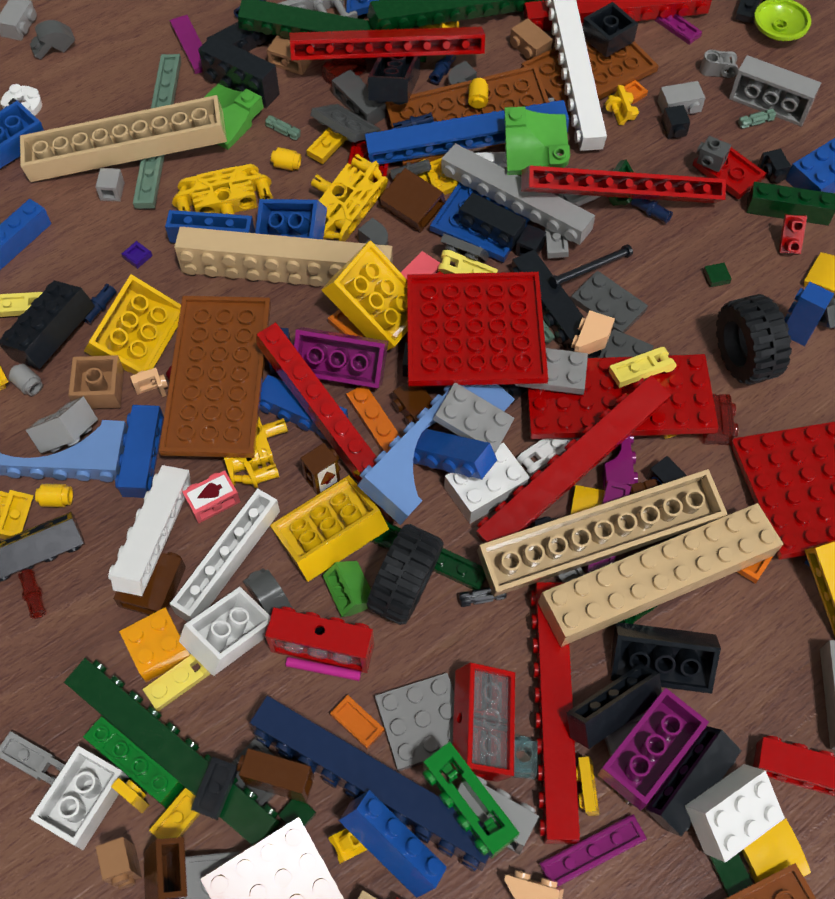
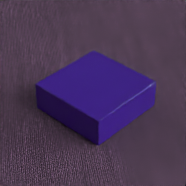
(136, 254)

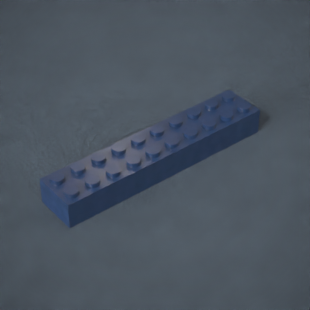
(358, 772)

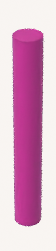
(323, 668)

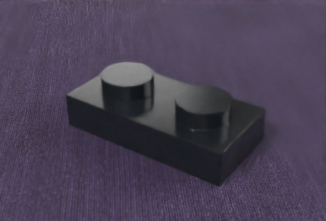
(747, 10)
(215, 788)

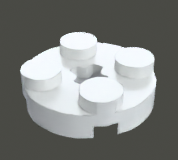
(23, 93)

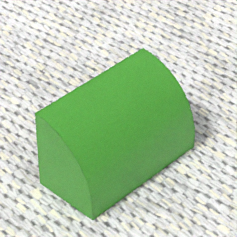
(348, 587)

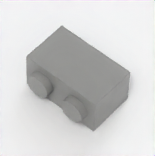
(16, 19)
(684, 94)

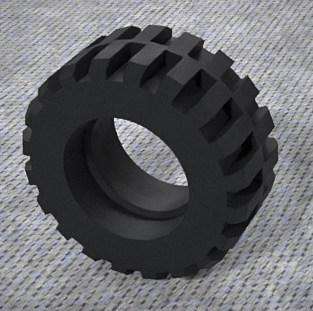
(753, 339)
(404, 574)

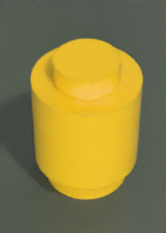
(478, 93)
(286, 159)
(54, 495)

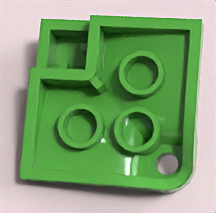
(238, 111)
(534, 139)

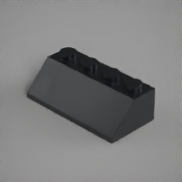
(681, 657)

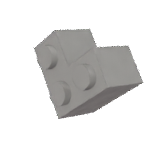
(63, 426)

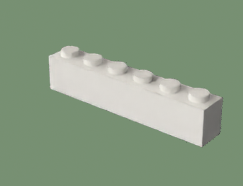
(150, 531)
(226, 556)

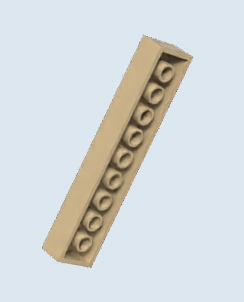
(122, 138)
(264, 256)
(600, 532)
(658, 574)

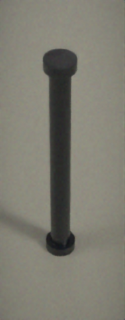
(625, 251)

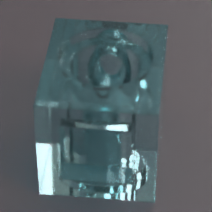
(525, 769)

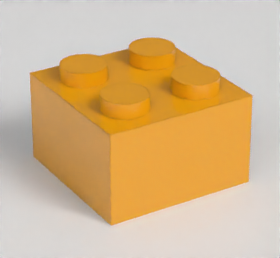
(154, 644)

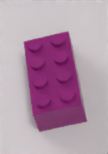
(342, 356)
(653, 749)

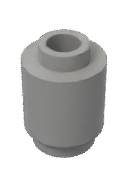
(25, 379)

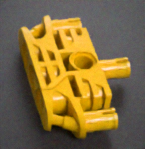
(223, 190)
(357, 196)
(262, 456)

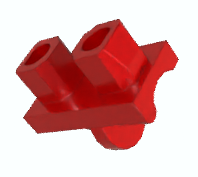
(792, 234)

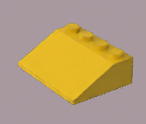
(371, 295)
(136, 326)
(329, 527)

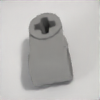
(718, 62)

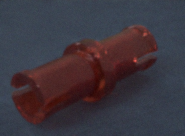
(32, 594)

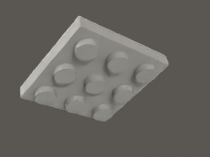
(418, 719)

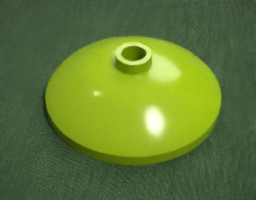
(782, 19)

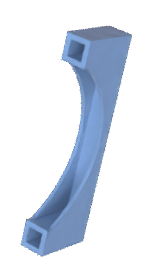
(90, 459)
(392, 478)

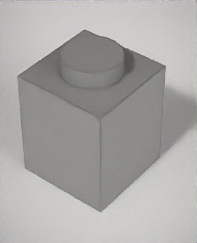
(110, 184)

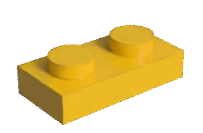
(325, 145)
(585, 774)
(131, 793)
(176, 818)

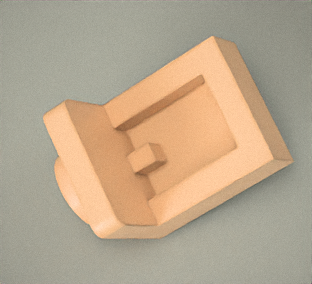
(149, 380)

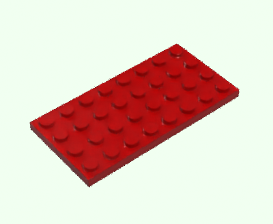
(686, 412)

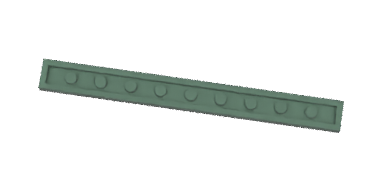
(151, 168)

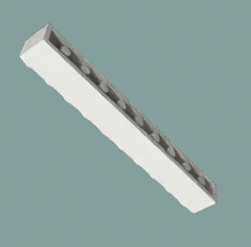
(578, 75)

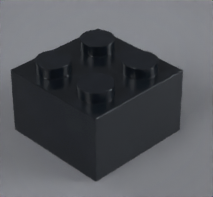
(609, 29)

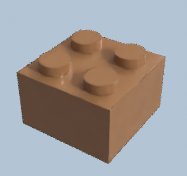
(97, 380)

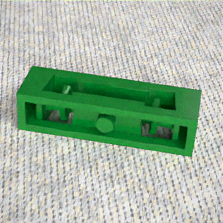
(134, 762)
(468, 820)

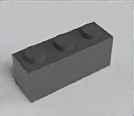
(354, 96)

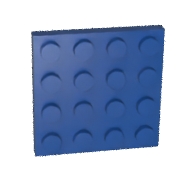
(448, 223)

